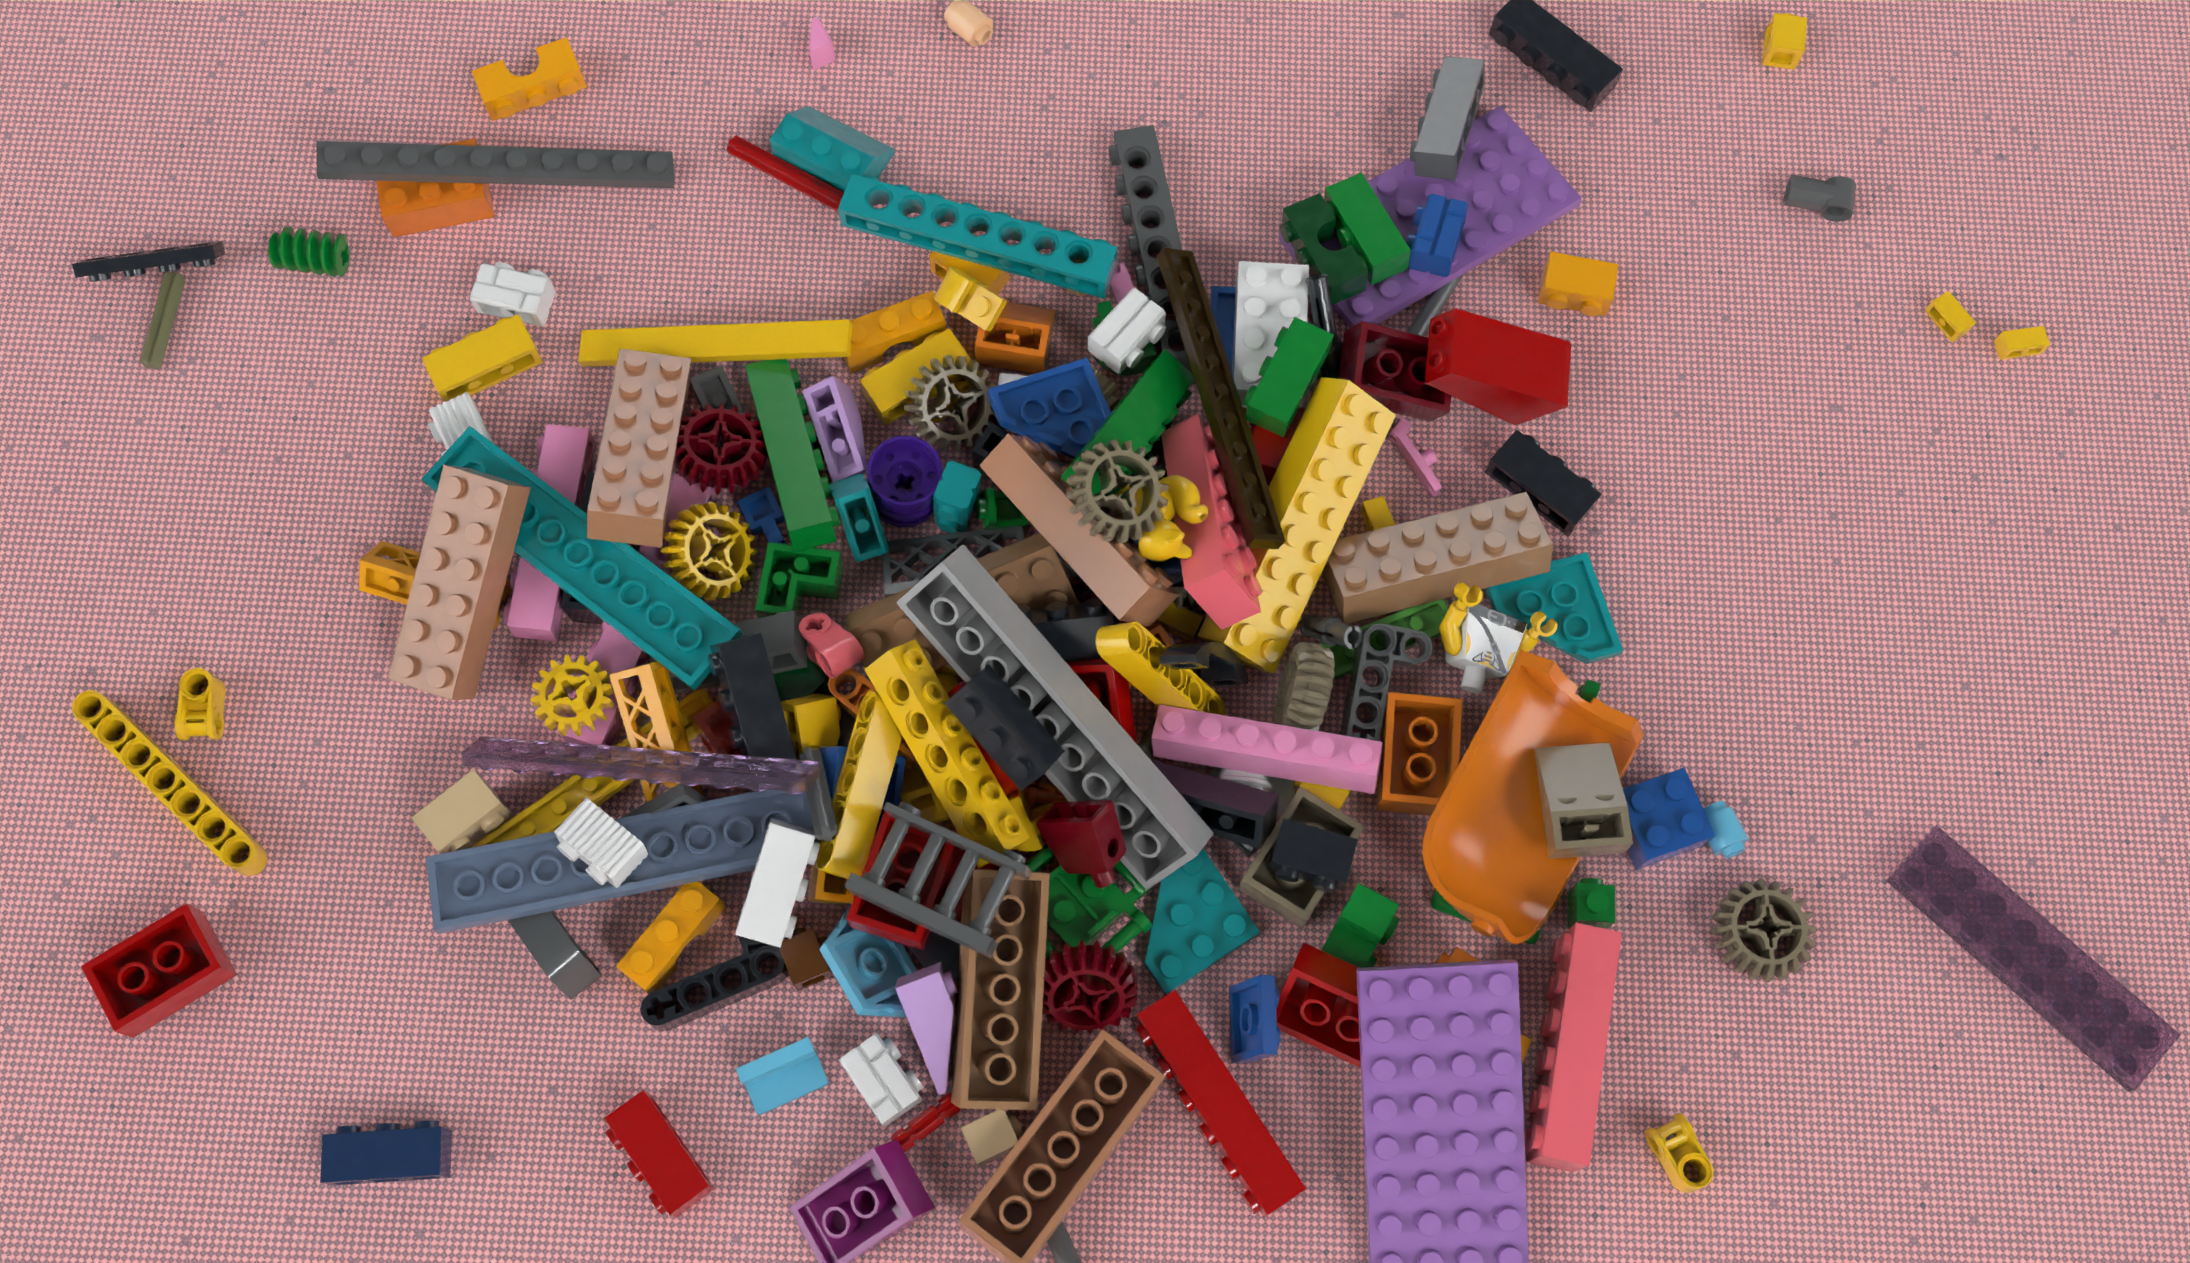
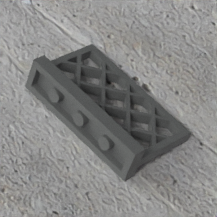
(920, 546)

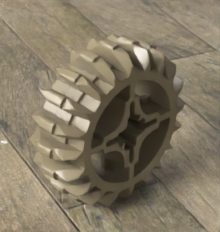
(944, 391)
(1113, 477)
(1305, 687)
(1764, 901)

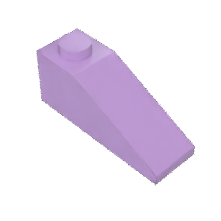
(837, 427)
(929, 1007)

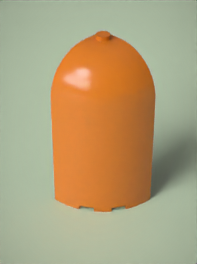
(1488, 829)

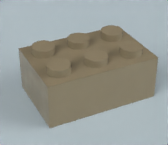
(1294, 899)

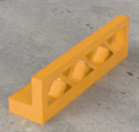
(395, 577)
(662, 709)

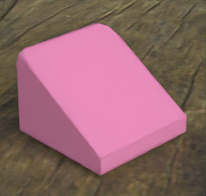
(821, 45)

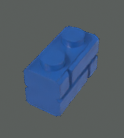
(1437, 234)

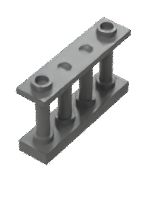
(941, 917)

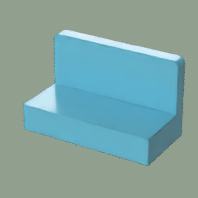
(783, 1076)

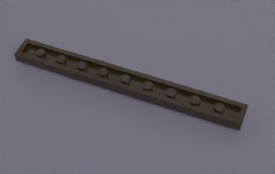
(1221, 400)

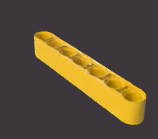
(157, 771)

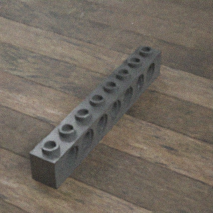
(1141, 148)

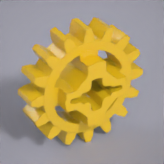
(557, 704)

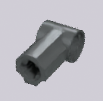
(1830, 197)

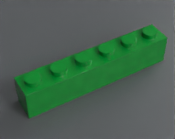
(1142, 411)
(791, 454)

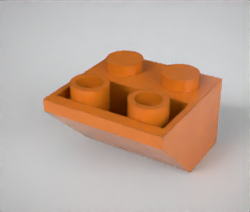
(1018, 339)

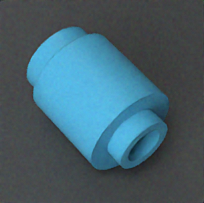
(1728, 830)

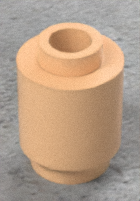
(969, 22)

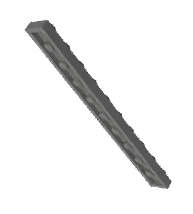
(493, 164)

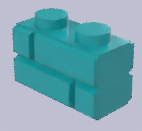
(956, 497)
(859, 517)

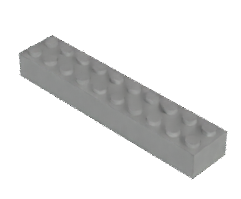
(980, 625)

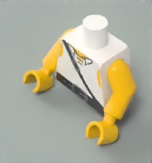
(1485, 640)

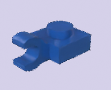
(763, 514)

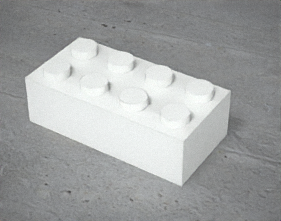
(1264, 303)

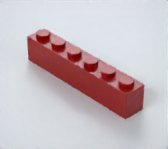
(1219, 1104)

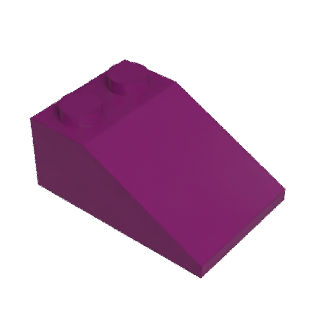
(862, 1205)

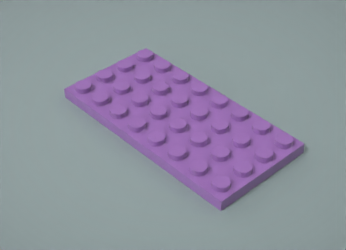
(1509, 197)
(1443, 1112)

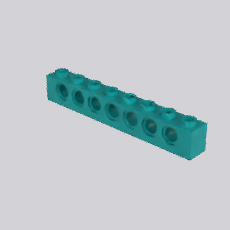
(990, 249)

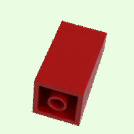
(1498, 366)

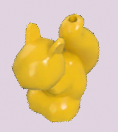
(1166, 537)

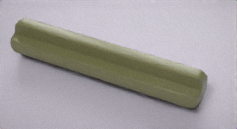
(162, 320)

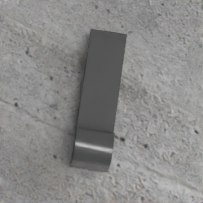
(1382, 663)
(556, 952)

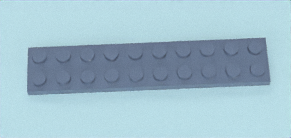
(535, 877)

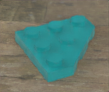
(1569, 597)
(1194, 924)

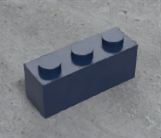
(386, 1154)

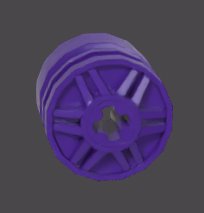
(908, 464)

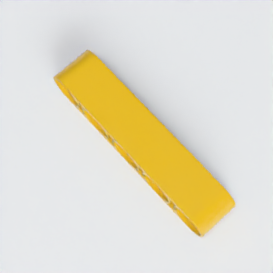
(1137, 657)
(861, 789)

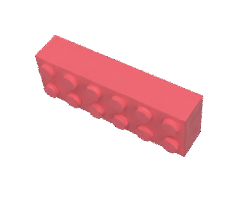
(1221, 563)
(1573, 1048)

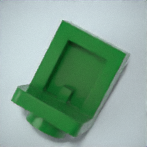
(998, 511)

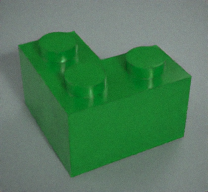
(793, 574)
(1361, 926)

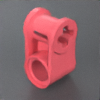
(830, 644)

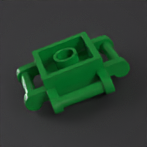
(1086, 912)

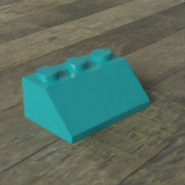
(828, 148)

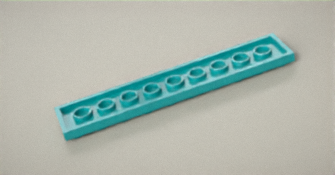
(600, 574)

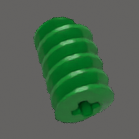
(309, 252)

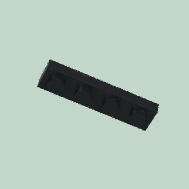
(135, 263)

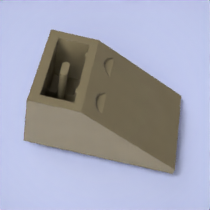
(1582, 801)

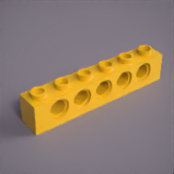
(945, 749)

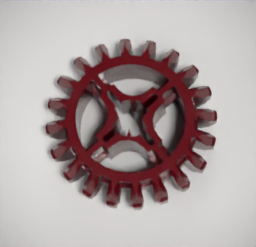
(741, 448)
(1088, 987)

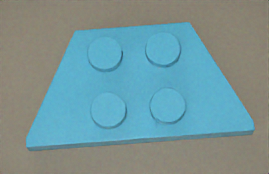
(867, 968)

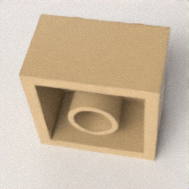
(462, 814)

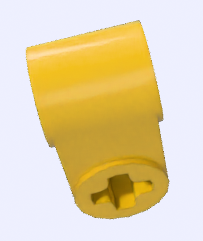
(200, 713)
(1678, 1151)

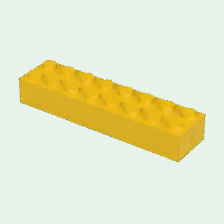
(1312, 501)

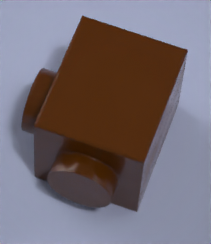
(804, 958)

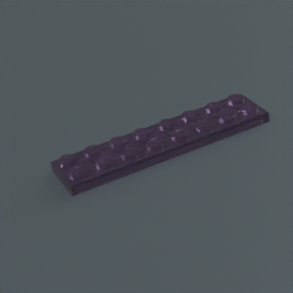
(2033, 959)

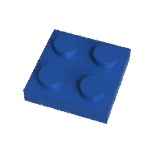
(1253, 1019)

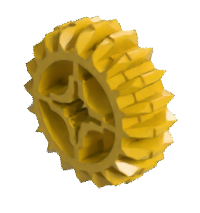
(726, 559)

